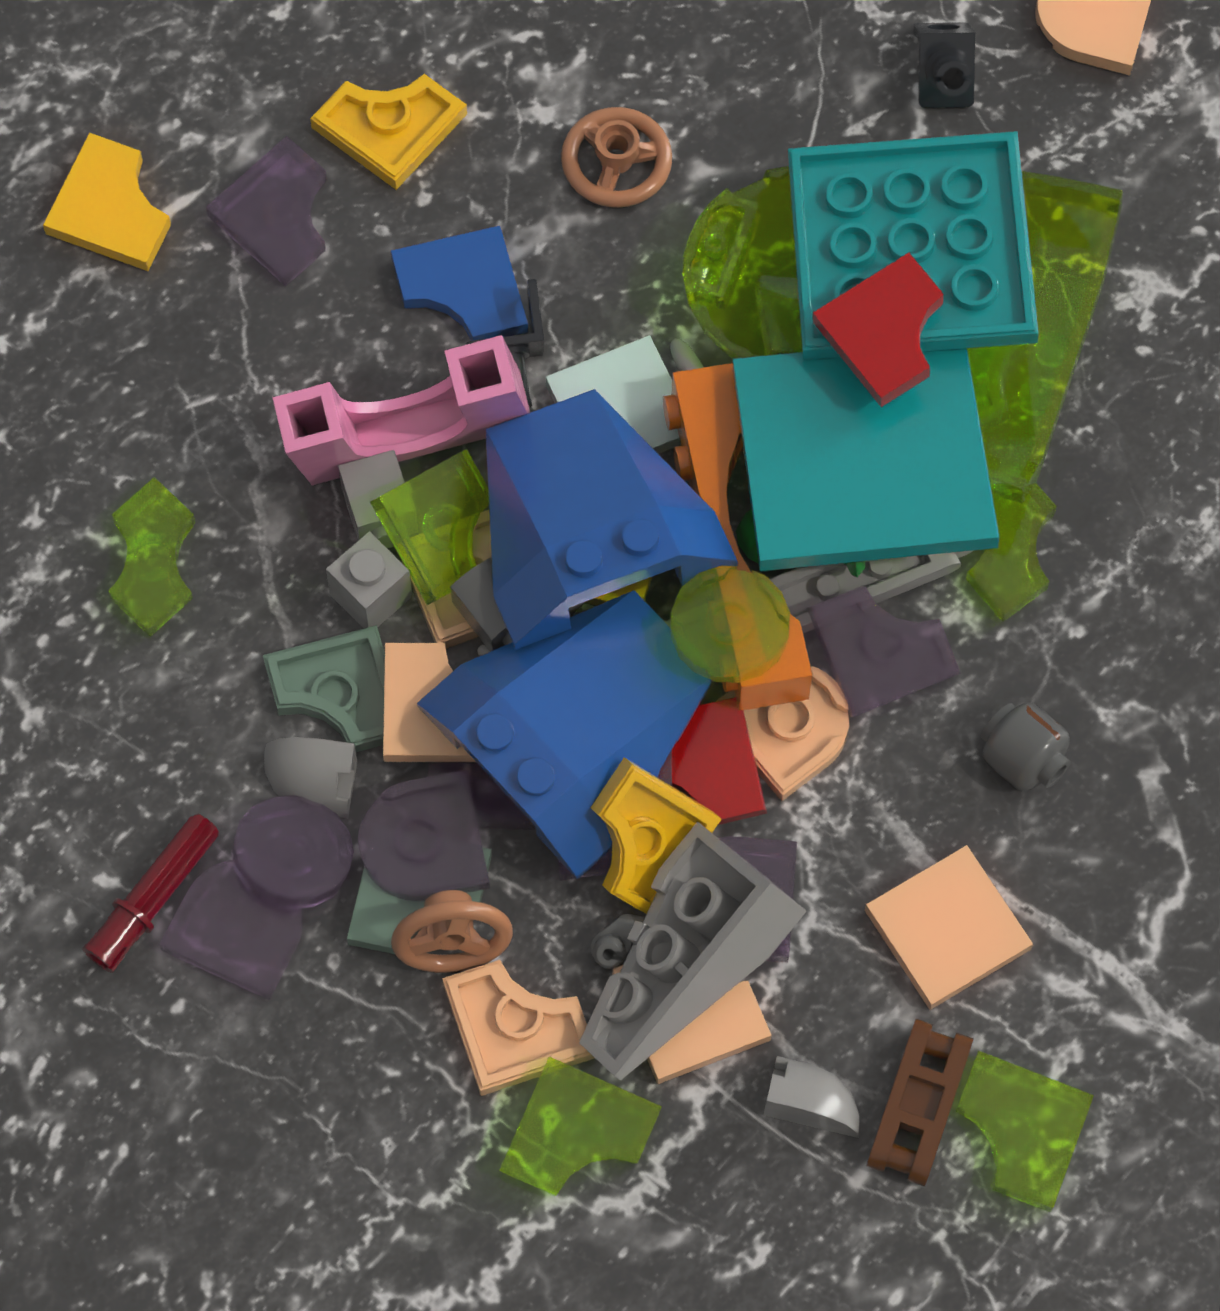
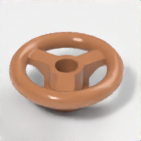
(611, 130)
(448, 925)

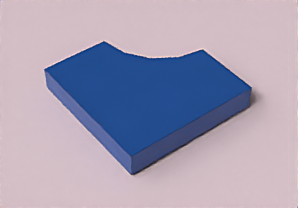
(466, 279)

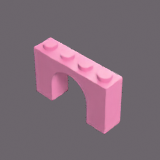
(329, 431)

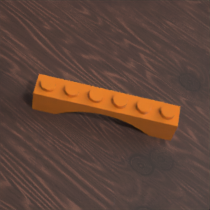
(711, 442)

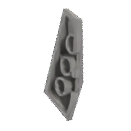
(698, 940)

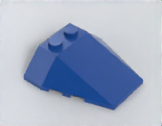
(584, 513)
(566, 714)

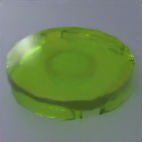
(720, 639)

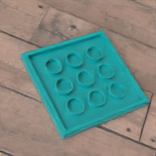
(942, 200)
(858, 479)

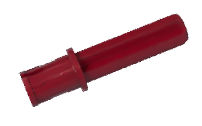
(134, 913)

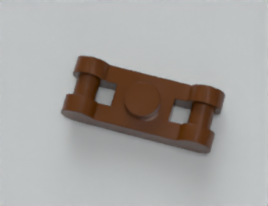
(920, 1102)

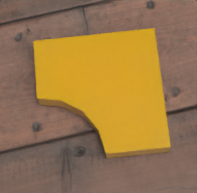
(390, 128)
(105, 208)
(645, 827)

